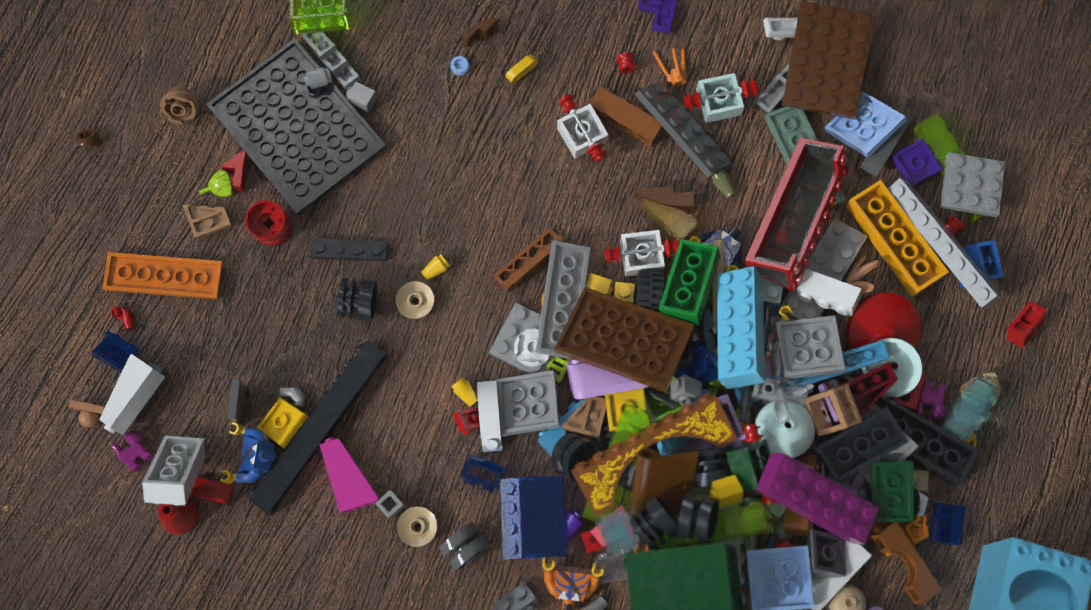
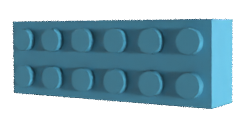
(740, 328)

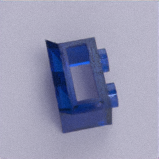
(484, 464)

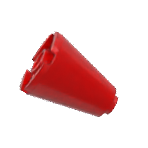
(178, 518)

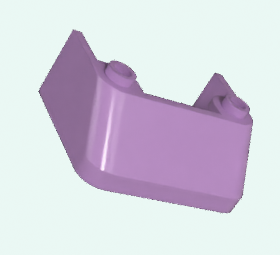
(591, 381)

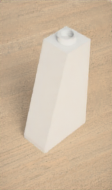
(130, 395)

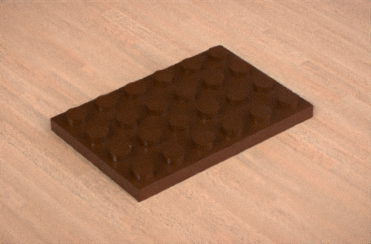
(828, 60)
(624, 339)

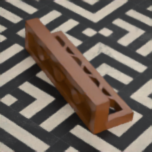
(532, 263)

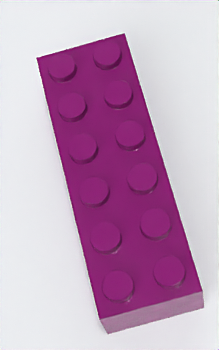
(817, 498)

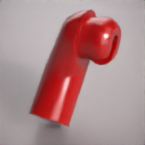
(124, 315)

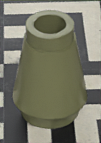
(723, 183)

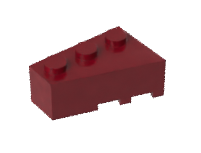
(871, 386)

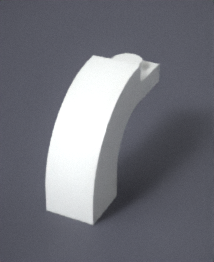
(489, 416)

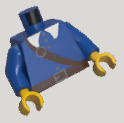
(253, 457)

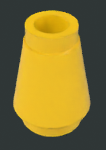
(435, 267)
(465, 391)

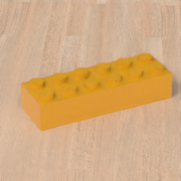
(896, 238)

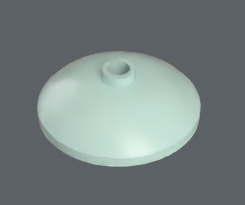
(909, 366)
(784, 440)

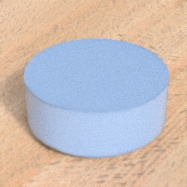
(459, 65)

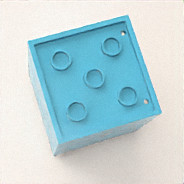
(1030, 577)

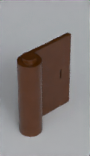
(662, 476)

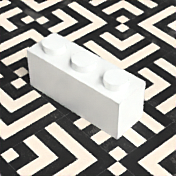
(829, 293)

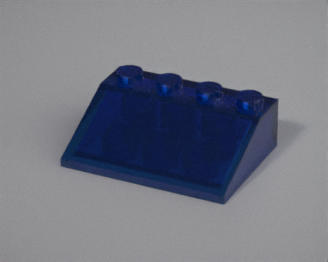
(533, 518)

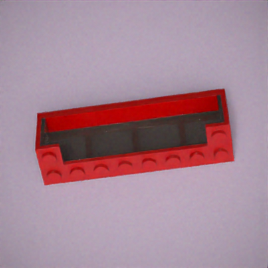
(798, 212)

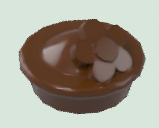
(87, 138)

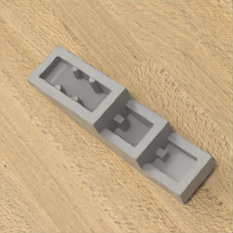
(331, 58)
(773, 93)

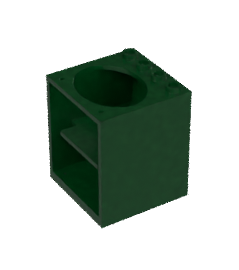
(685, 578)

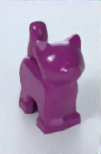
(934, 399)
(133, 452)

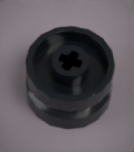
(571, 450)
(698, 517)

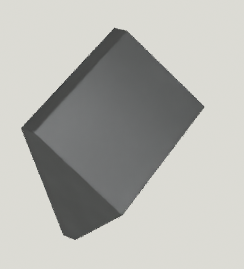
(827, 555)

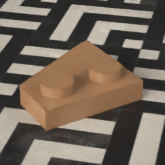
(206, 220)
(587, 417)

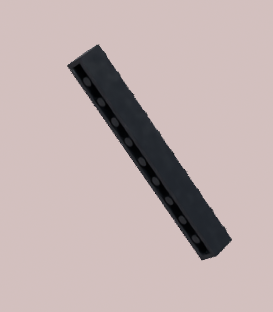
(317, 428)

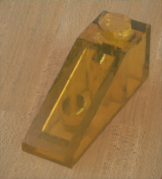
(672, 220)

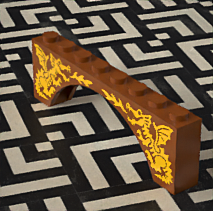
(601, 474)

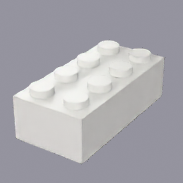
(174, 470)

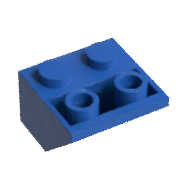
(987, 259)

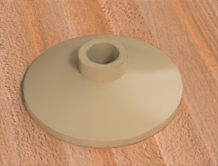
(412, 291)
(415, 516)

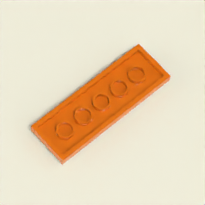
(162, 275)

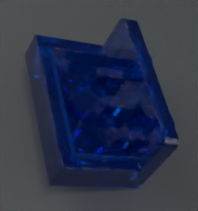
(114, 351)
(947, 524)

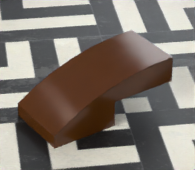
(481, 29)

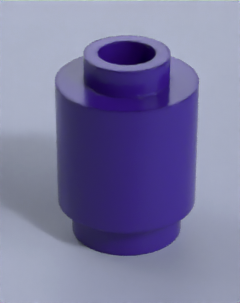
(574, 522)

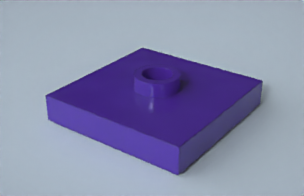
(916, 163)

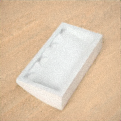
(826, 588)

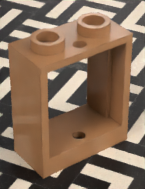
(839, 396)

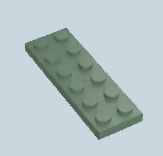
(787, 128)

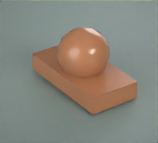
(89, 412)

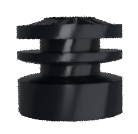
(353, 299)
(710, 466)
(655, 524)

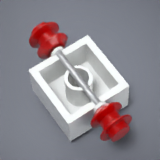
(582, 130)
(641, 252)

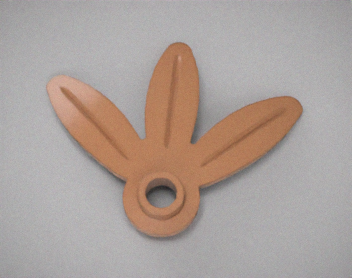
(854, 275)

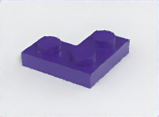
(663, 12)

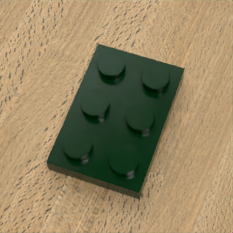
(893, 490)

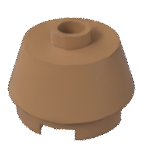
(179, 104)

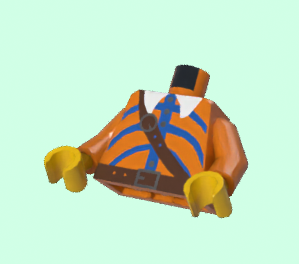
(571, 583)

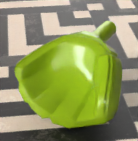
(219, 184)

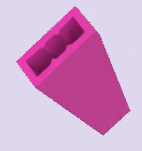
(347, 480)

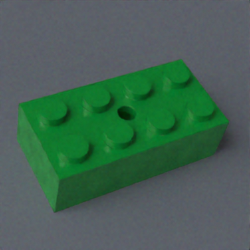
(690, 281)

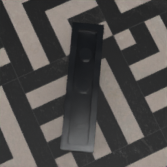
(348, 249)

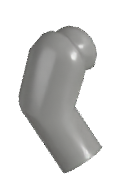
(295, 393)

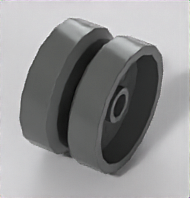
(466, 549)

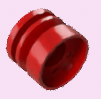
(260, 217)

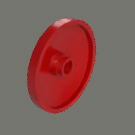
(883, 317)

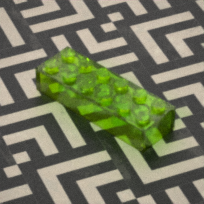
(731, 524)

